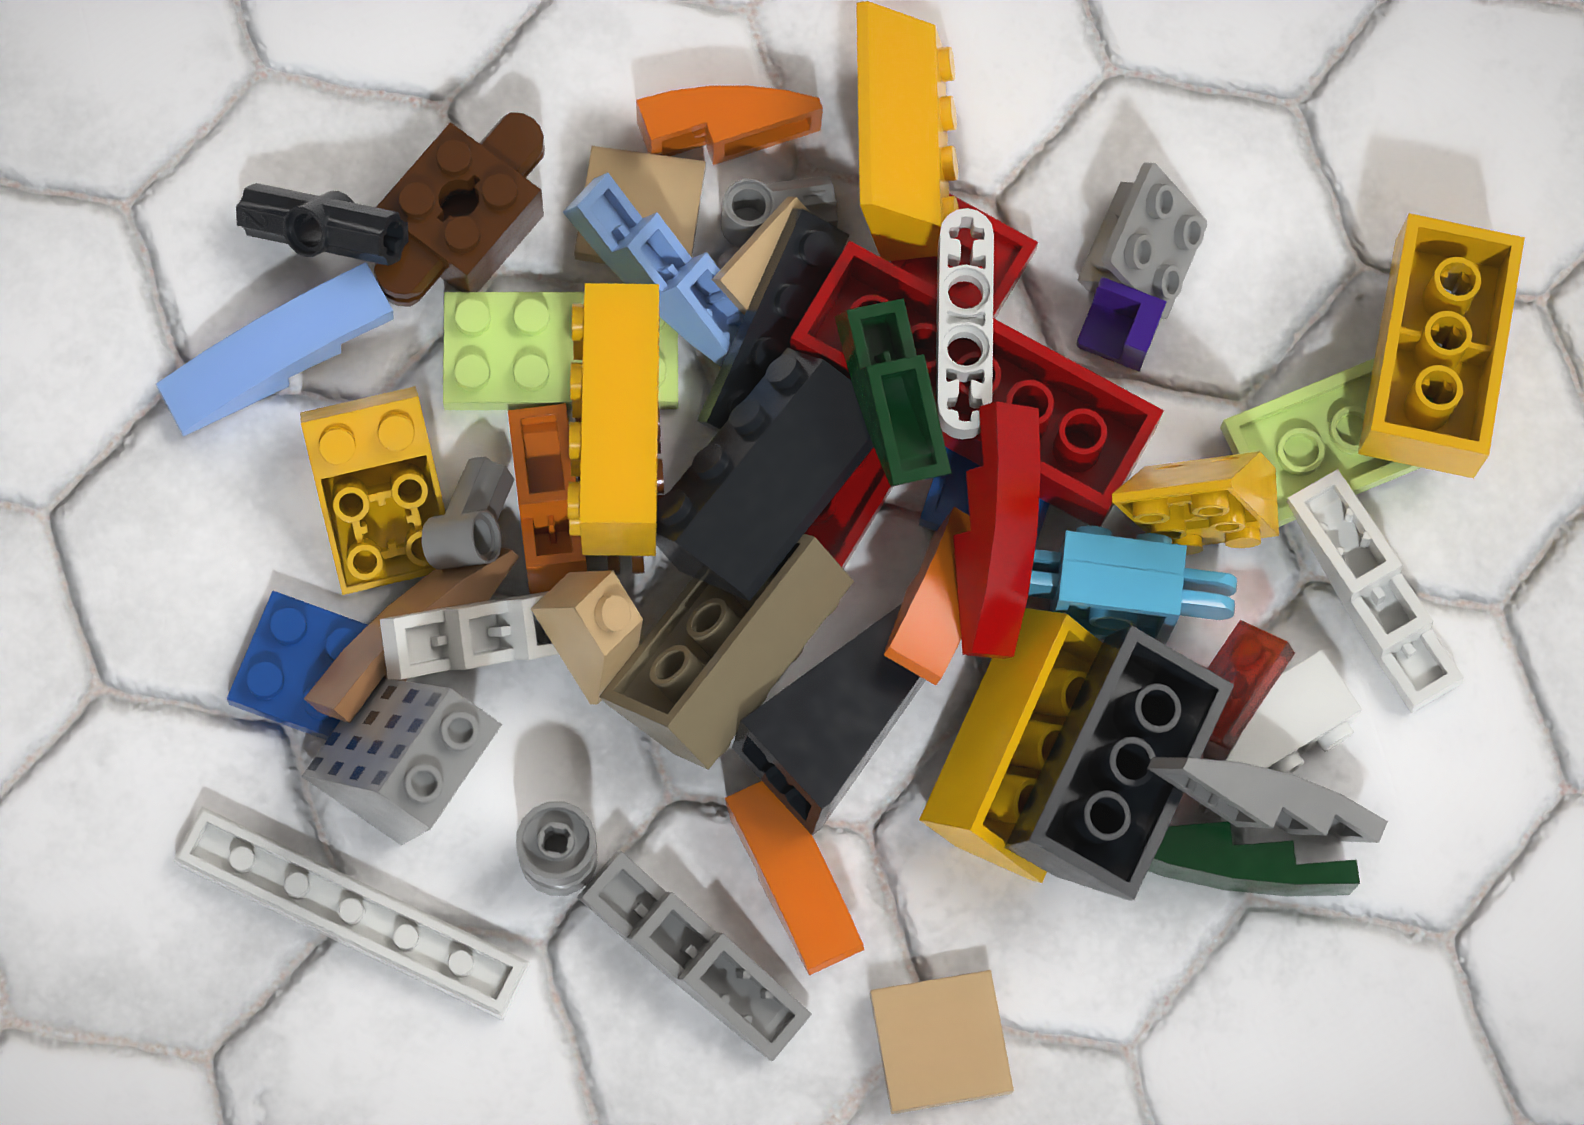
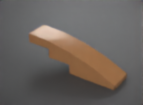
(362, 663)

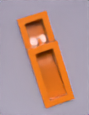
(725, 119)
(542, 481)
(929, 616)
(794, 878)

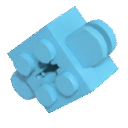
(1128, 582)

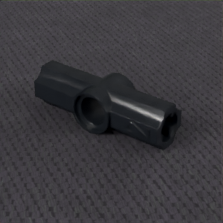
(322, 224)

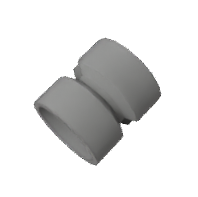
(557, 848)

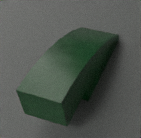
(893, 391)

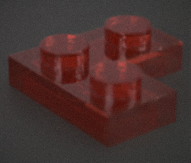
(1253, 664)

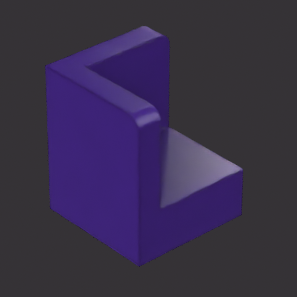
(1120, 324)

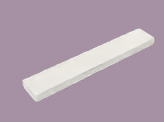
(352, 913)

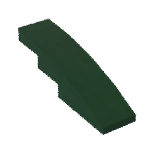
(1208, 858)

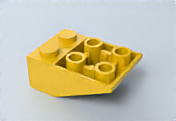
(374, 486)
(1205, 501)

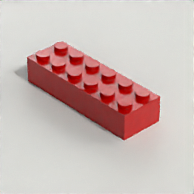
(1086, 423)

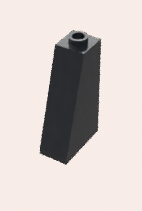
(828, 724)

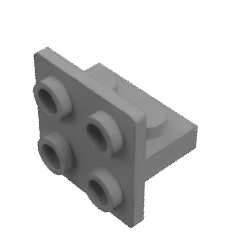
(1146, 238)

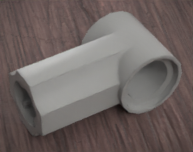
(814, 193)
(470, 527)

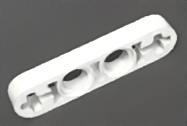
(968, 323)

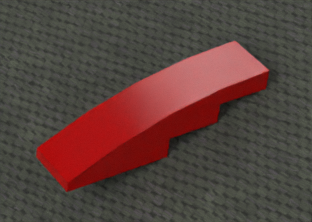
(999, 550)

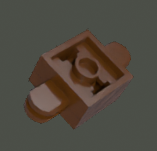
(482, 220)

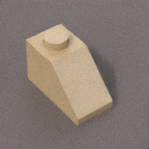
(591, 627)

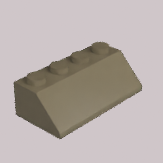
(723, 654)

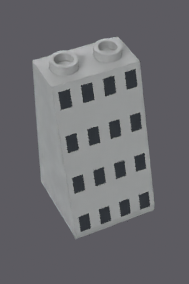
(403, 756)

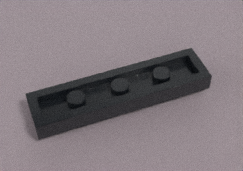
(784, 294)

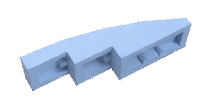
(650, 253)
(273, 349)

